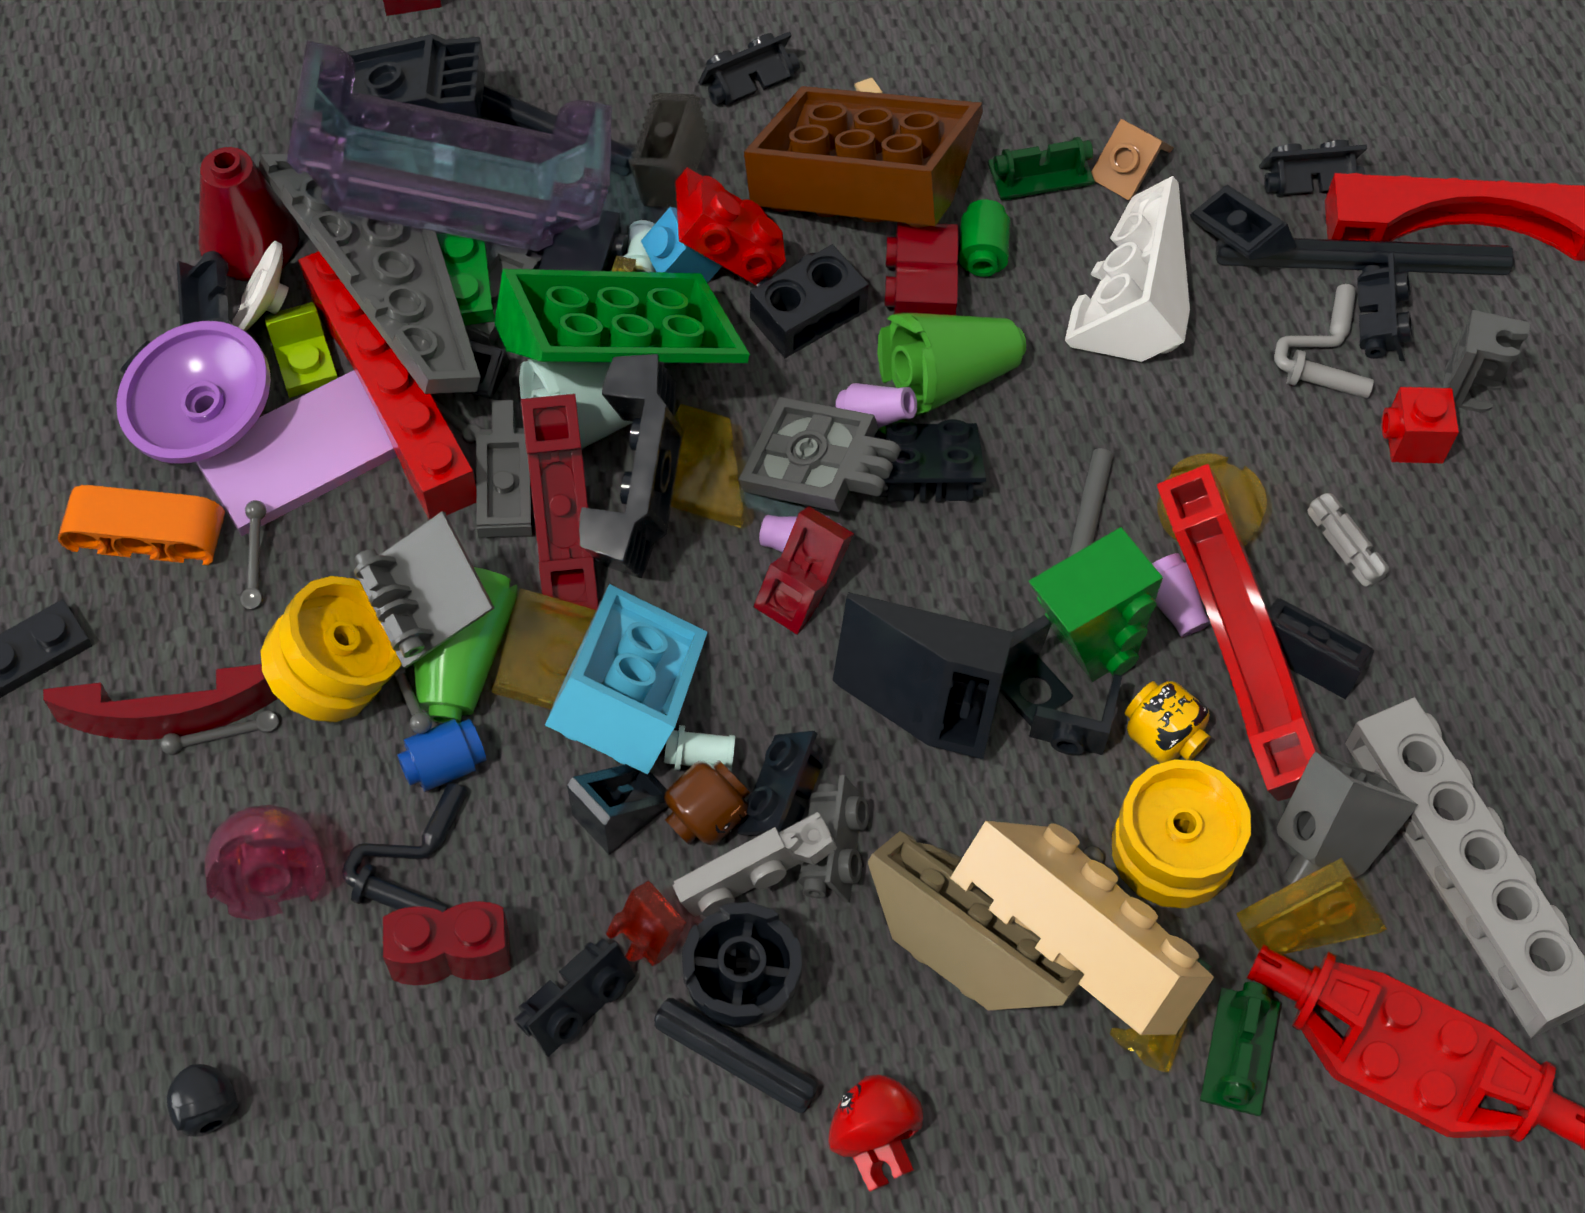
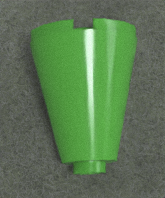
(946, 354)
(456, 671)

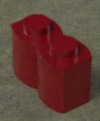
(923, 269)
(432, 944)

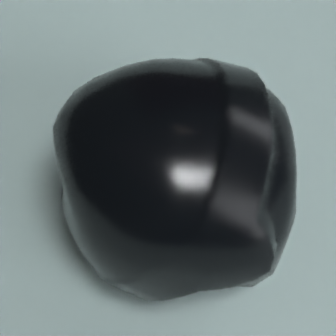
(200, 1100)

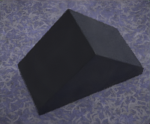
(615, 803)

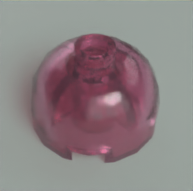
(253, 857)

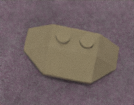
(959, 934)

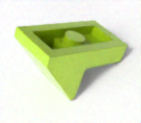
(300, 349)

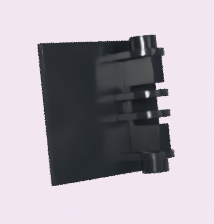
(935, 455)

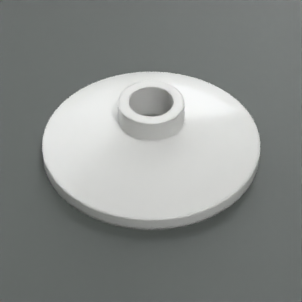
(263, 289)

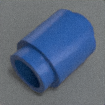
(441, 754)

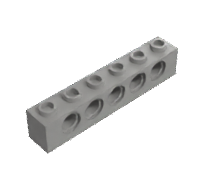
(1472, 894)

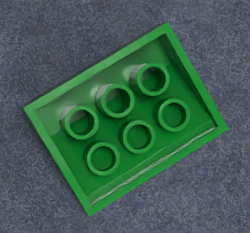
(613, 315)

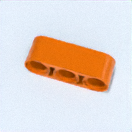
(141, 523)

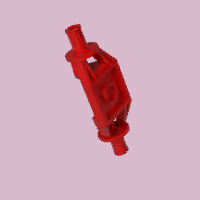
(1419, 1052)

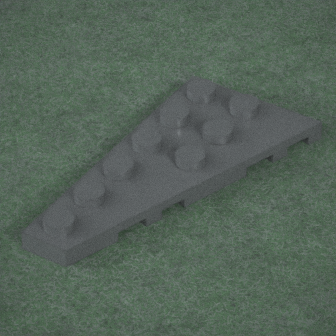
(393, 277)

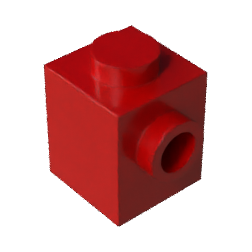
(1420, 425)

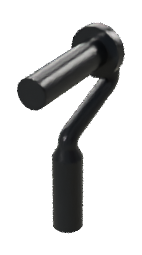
(433, 837)

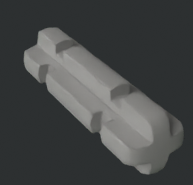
(1348, 540)

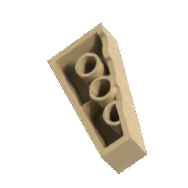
(1086, 922)

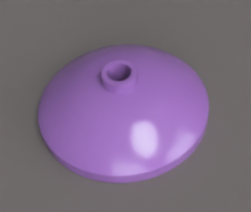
(180, 377)

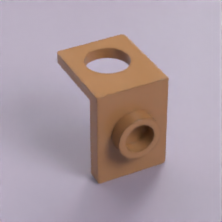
(1127, 159)

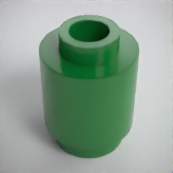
(984, 238)

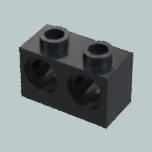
(798, 308)

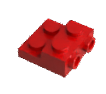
(727, 228)

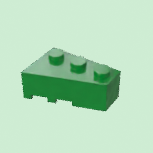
(1101, 603)

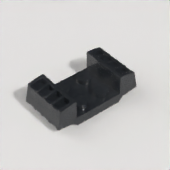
(424, 73)
(645, 395)

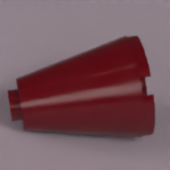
(241, 213)

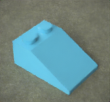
(628, 680)

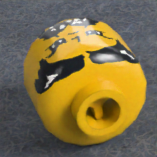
(1168, 722)

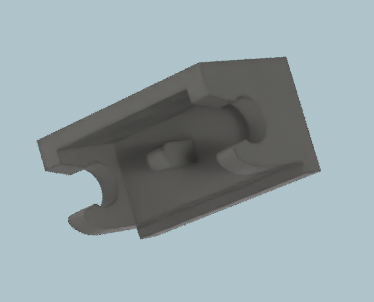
(1483, 357)

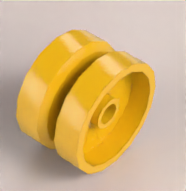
(328, 651)
(1180, 833)

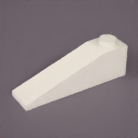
(1143, 283)

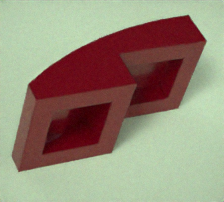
(804, 570)

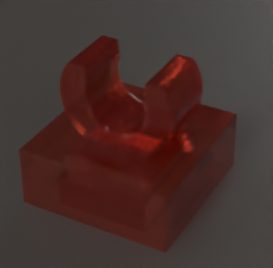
(648, 924)

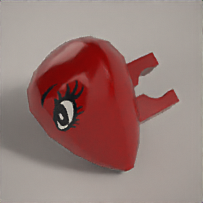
(872, 1124)

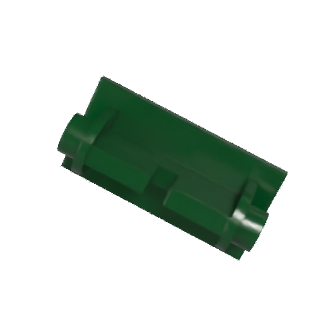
(1036, 171)
(1240, 1049)

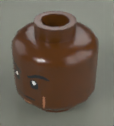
(706, 803)

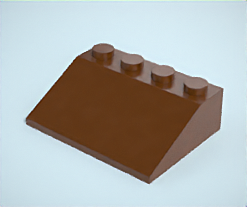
(863, 155)

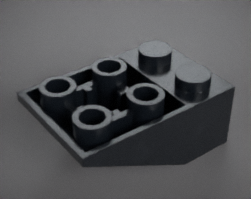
(923, 671)

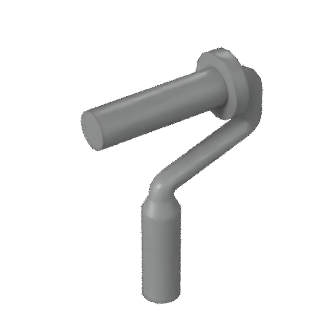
(1316, 373)

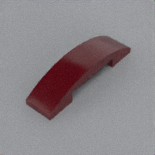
(557, 497)
(89, 708)

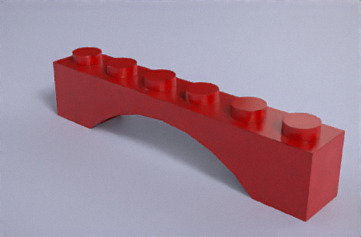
(1399, 205)
(409, 416)
(1243, 628)

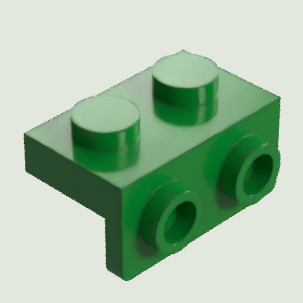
(469, 275)

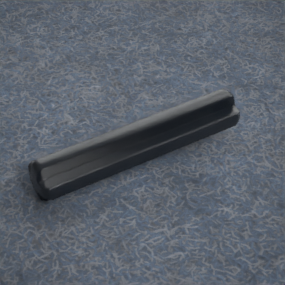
(735, 1055)

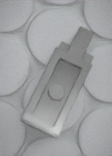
(754, 865)

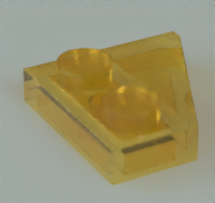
(707, 468)
(1312, 912)

